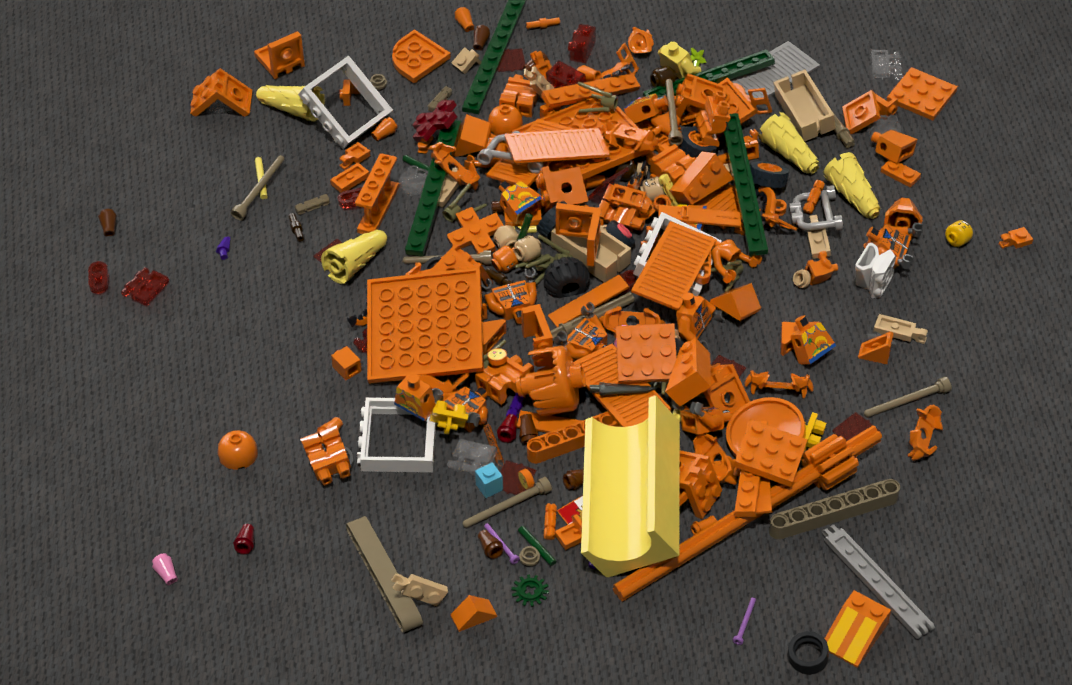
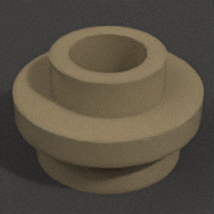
(378, 81)
(529, 551)

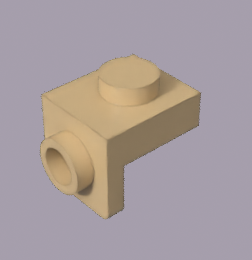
(465, 60)

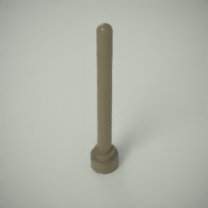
(675, 135)
(240, 210)
(484, 257)
(942, 385)
(542, 486)

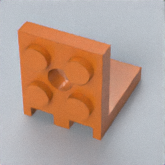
(282, 54)
(221, 87)
(693, 92)
(551, 187)
(586, 227)
(458, 259)
(726, 380)
(699, 482)

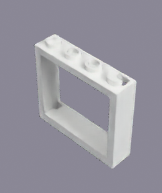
(366, 89)
(662, 222)
(392, 464)

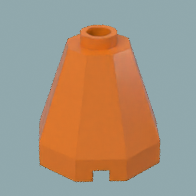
(902, 214)

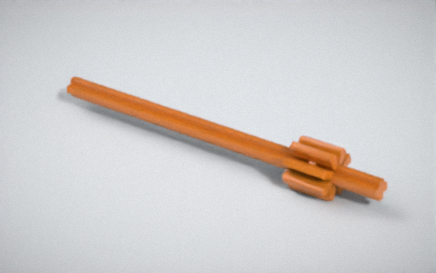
(823, 465)

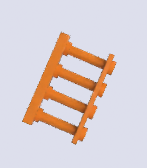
(377, 194)

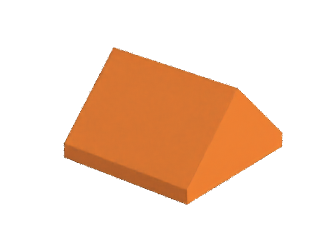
(472, 136)
(738, 302)

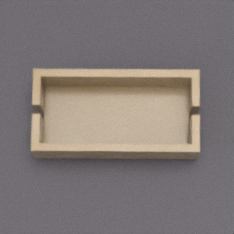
(804, 105)
(610, 257)

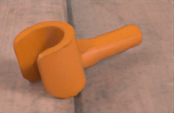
(423, 147)

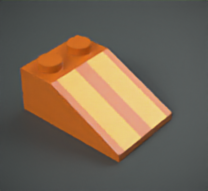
(857, 628)

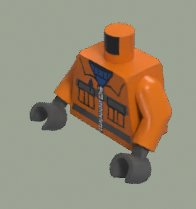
(897, 240)
(510, 298)
(695, 316)
(586, 337)
(474, 404)
(700, 418)

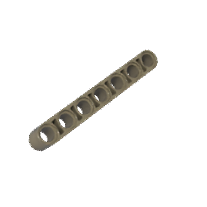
(834, 509)
(382, 571)

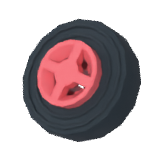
(620, 232)

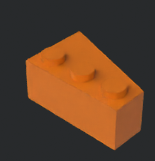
(701, 179)
(690, 373)

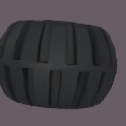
(564, 274)

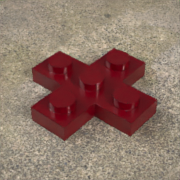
(440, 118)

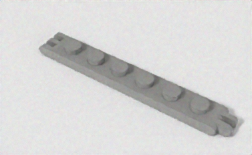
(878, 581)

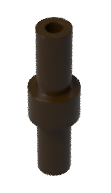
(296, 227)
(499, 278)

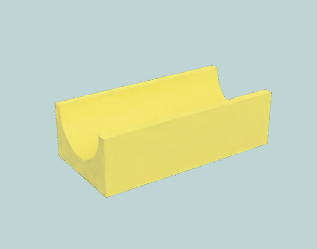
(631, 492)

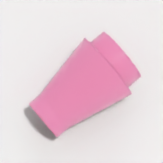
(164, 567)

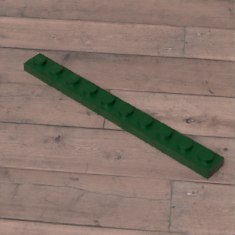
(493, 56)
(744, 187)
(430, 196)

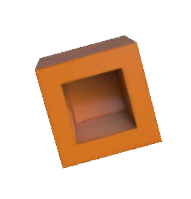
(346, 363)

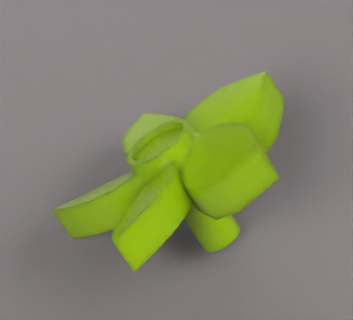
(697, 57)

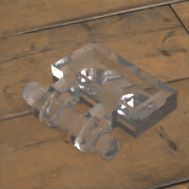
(880, 64)
(471, 452)

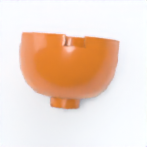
(505, 119)
(237, 450)

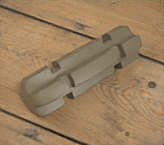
(442, 95)
(312, 204)

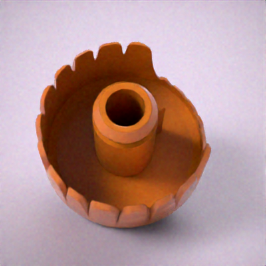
(554, 384)

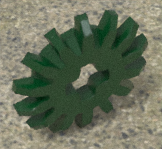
(532, 583)

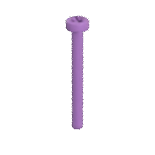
(513, 558)
(738, 639)

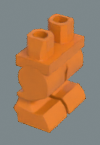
(520, 95)
(713, 118)
(669, 161)
(623, 213)
(499, 378)
(329, 462)

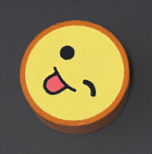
(497, 357)
(526, 478)

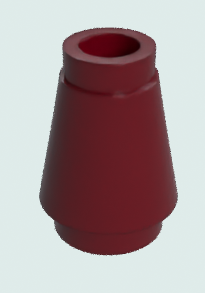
(508, 428)
(245, 539)

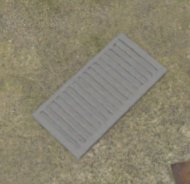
(787, 62)

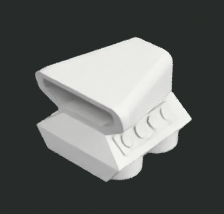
(874, 270)

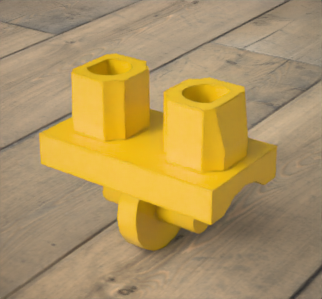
(449, 419)
(815, 426)

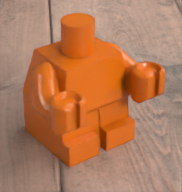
(752, 145)
(820, 270)

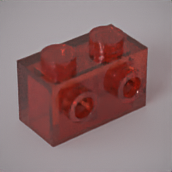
(582, 43)
(564, 75)

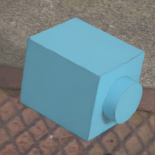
(489, 480)

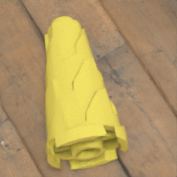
(288, 100)
(784, 139)
(850, 181)
(349, 257)

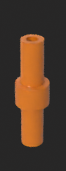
(542, 23)

